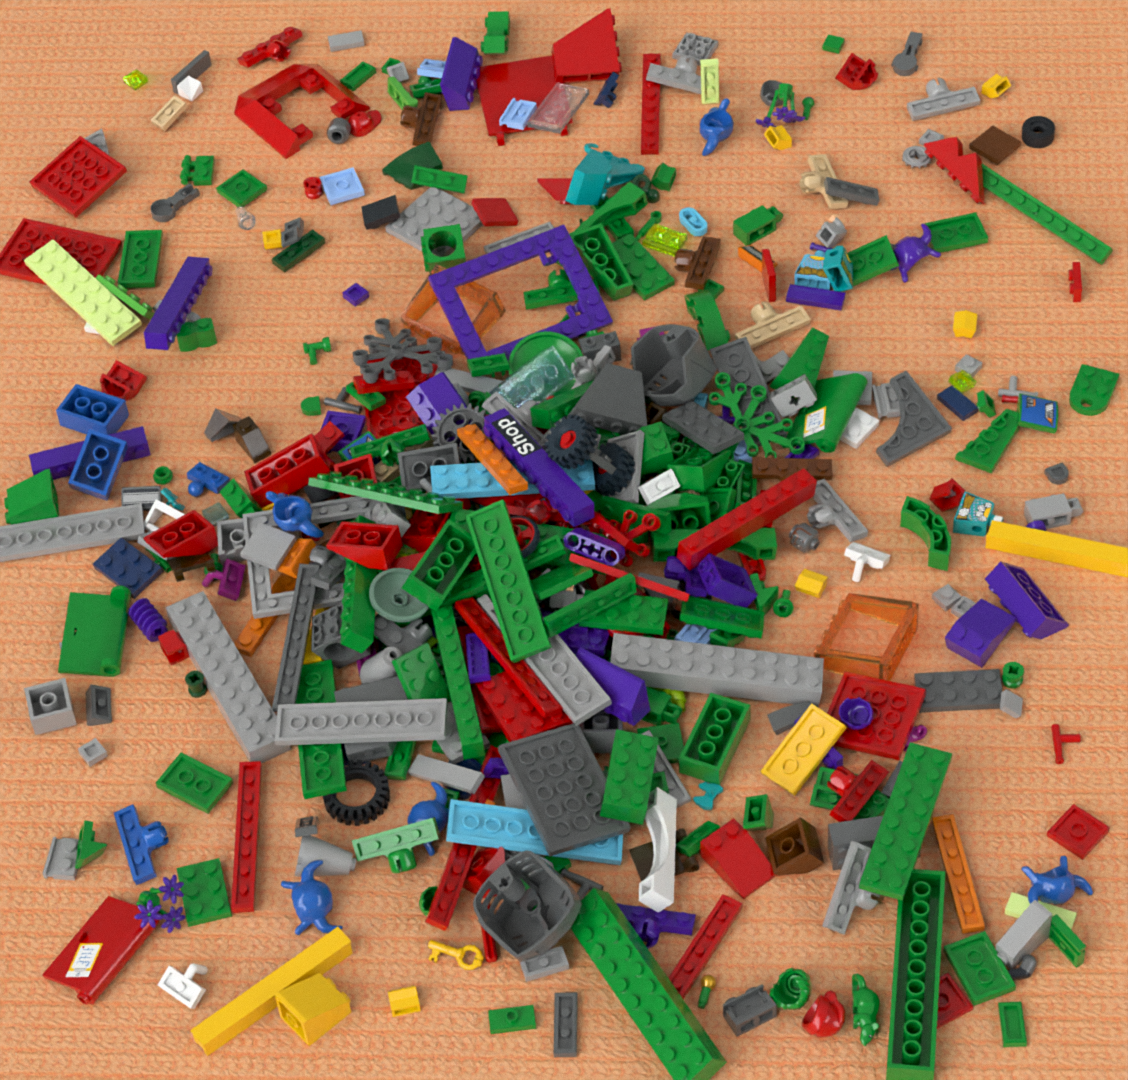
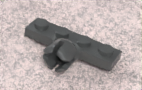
(331, 567)
(402, 638)

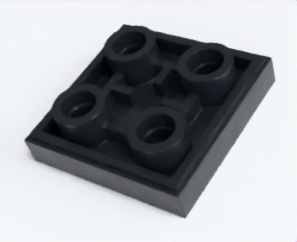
(381, 212)

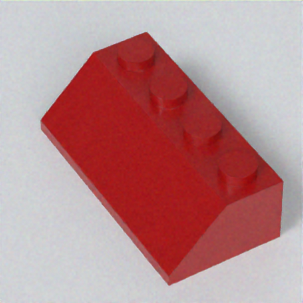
(287, 470)
(426, 527)

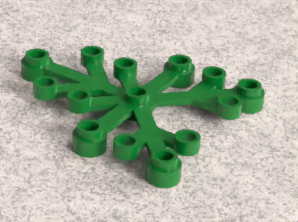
(764, 434)

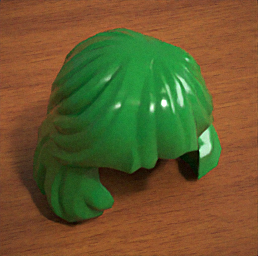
(792, 989)

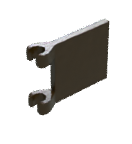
(186, 563)
(644, 855)

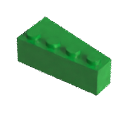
(603, 261)
(804, 360)

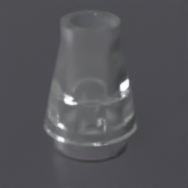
(245, 219)

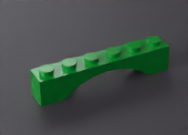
(624, 203)
(758, 545)

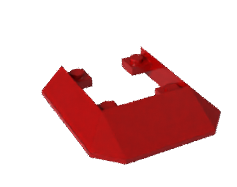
(258, 105)

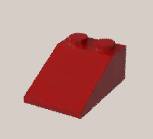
(184, 537)
(367, 543)
(736, 858)

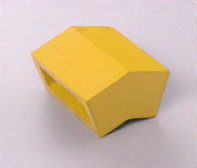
(995, 86)
(778, 137)
(964, 323)
(811, 583)
(404, 1001)

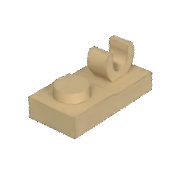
(169, 113)

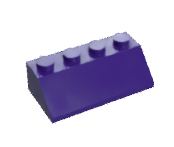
(460, 75)
(433, 398)
(1025, 601)
(624, 689)

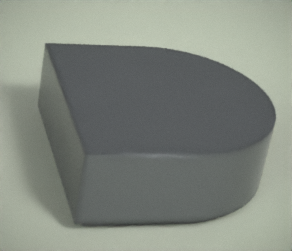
(1057, 474)

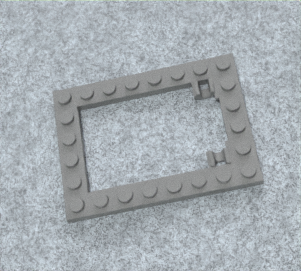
(268, 604)

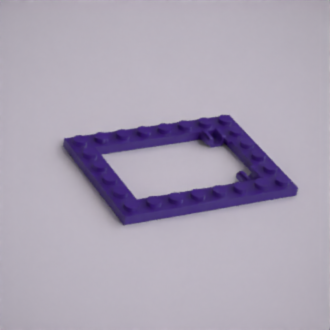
(562, 249)

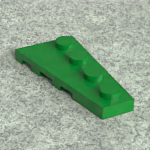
(991, 443)

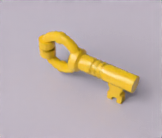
(438, 948)

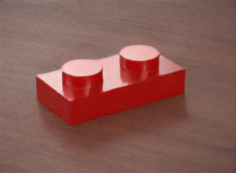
(1075, 287)

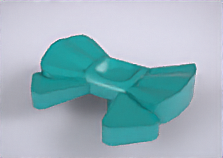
(172, 499)
(706, 801)

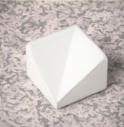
(190, 88)

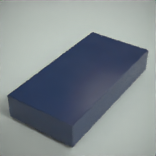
(957, 403)

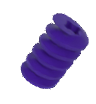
(148, 619)

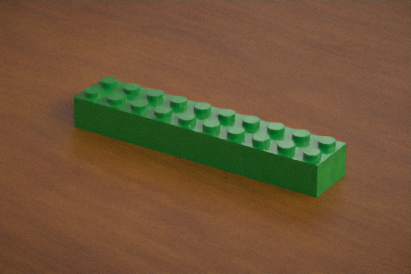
(916, 978)
(645, 990)

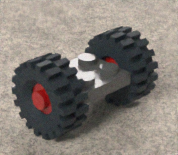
(575, 441)

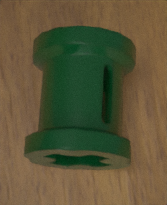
(196, 684)

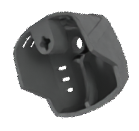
(684, 364)
(515, 925)

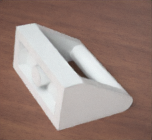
(156, 511)

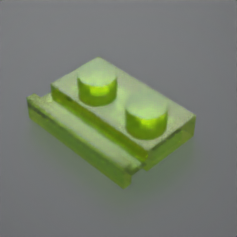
(664, 240)

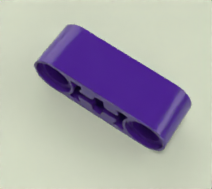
(589, 538)

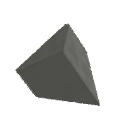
(220, 425)

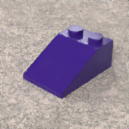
(979, 632)

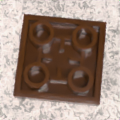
(994, 145)

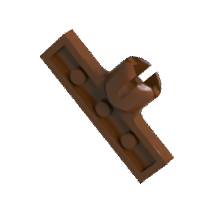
(422, 118)
(698, 262)
(784, 467)

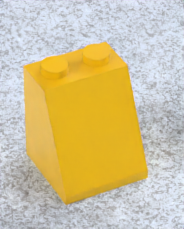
(312, 1007)

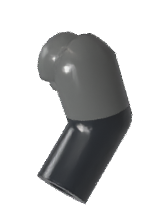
(1026, 968)

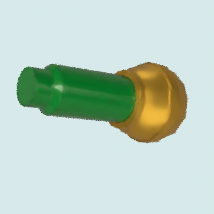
(707, 984)

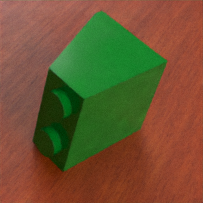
(32, 499)

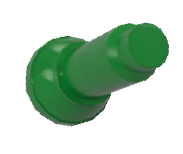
(808, 103)

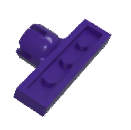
(677, 571)
(650, 923)

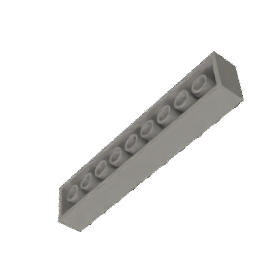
(720, 669)
(227, 677)

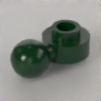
(651, 194)

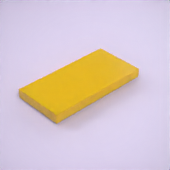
(803, 749)

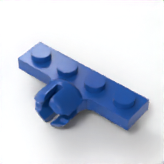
(139, 842)

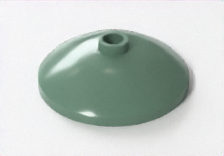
(387, 590)

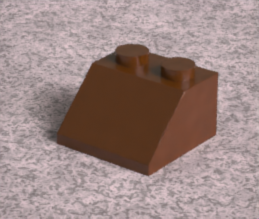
(794, 848)

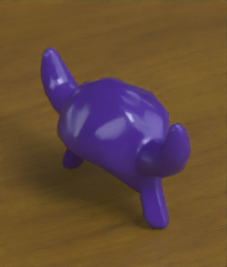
(912, 249)

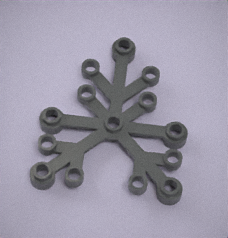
(398, 351)

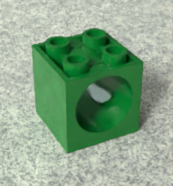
(442, 236)

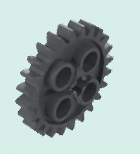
(448, 428)

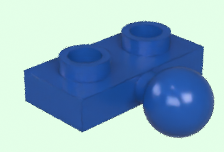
(205, 477)

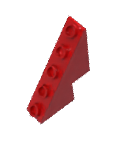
(961, 167)

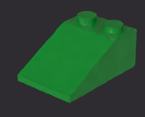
(656, 449)
(698, 468)

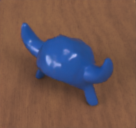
(716, 126)
(293, 514)
(430, 809)
(1055, 885)
(311, 900)

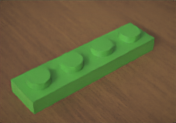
(131, 300)

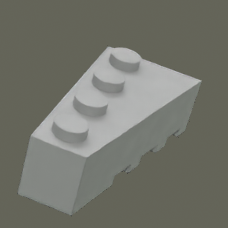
(232, 539)

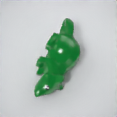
(865, 1009)

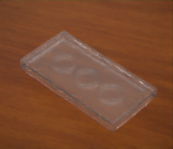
(558, 108)

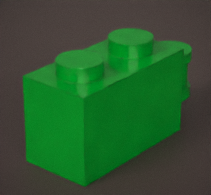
(756, 224)
(239, 499)
(661, 708)

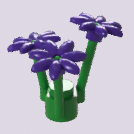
(785, 94)
(149, 905)

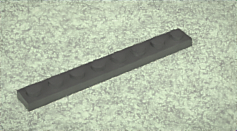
(296, 637)

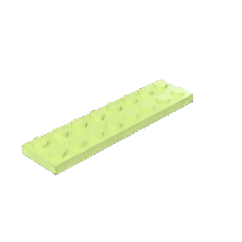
(83, 292)

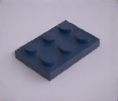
(127, 567)

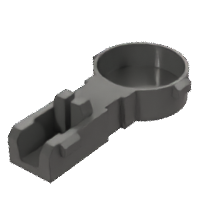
(906, 62)
(162, 210)

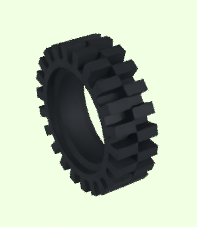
(362, 812)

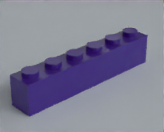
(63, 458)

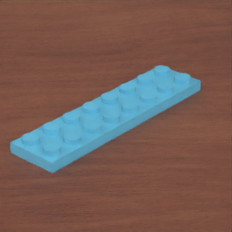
(475, 480)
(515, 831)

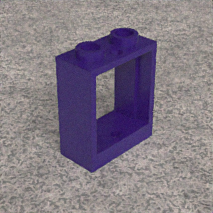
(726, 581)

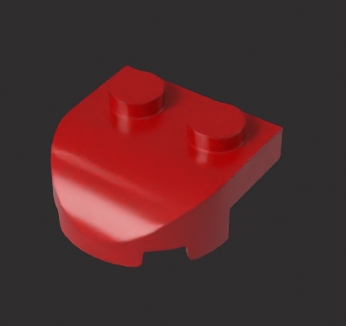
(857, 73)
(122, 381)

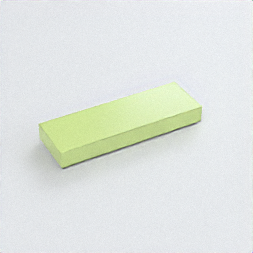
(709, 81)
(1018, 904)

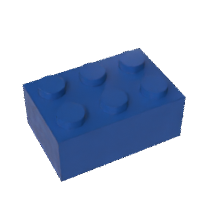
(92, 410)
(98, 464)

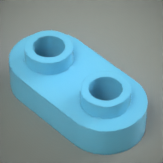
(693, 221)

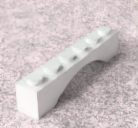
(658, 887)

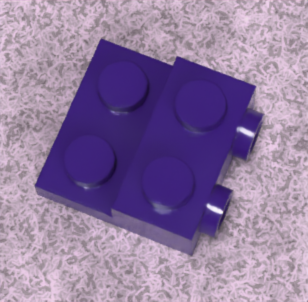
(348, 423)

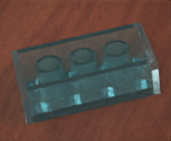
(535, 379)

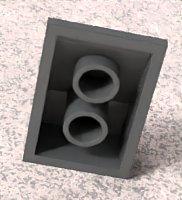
(416, 463)
(600, 731)

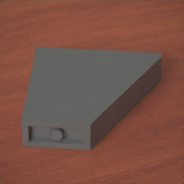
(614, 401)
(380, 690)

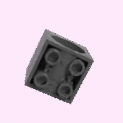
(327, 638)

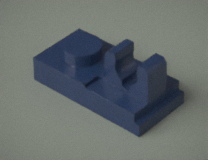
(606, 94)

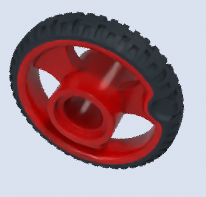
(531, 533)

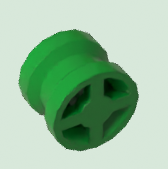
(1009, 678)

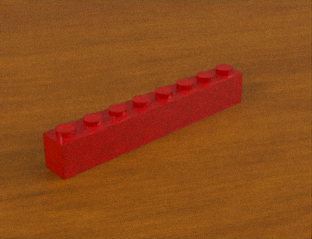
(746, 518)

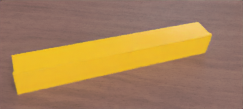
(1058, 548)
(261, 999)

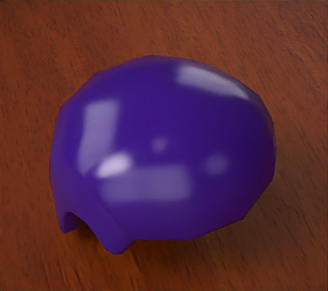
(856, 713)

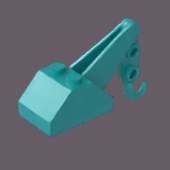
(597, 174)

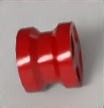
(313, 188)

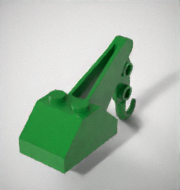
(686, 510)

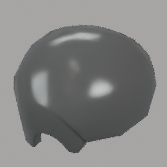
(767, 92)

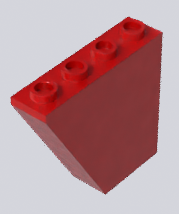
(587, 51)

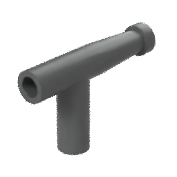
(339, 402)
(585, 883)

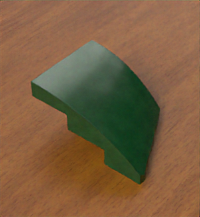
(402, 167)

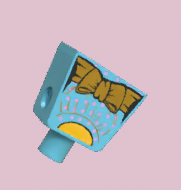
(811, 272)

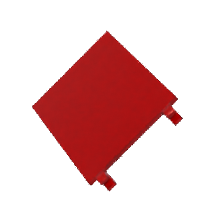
(520, 80)

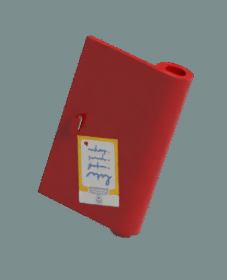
(100, 950)

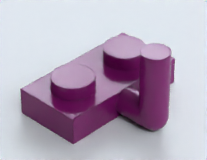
(230, 579)

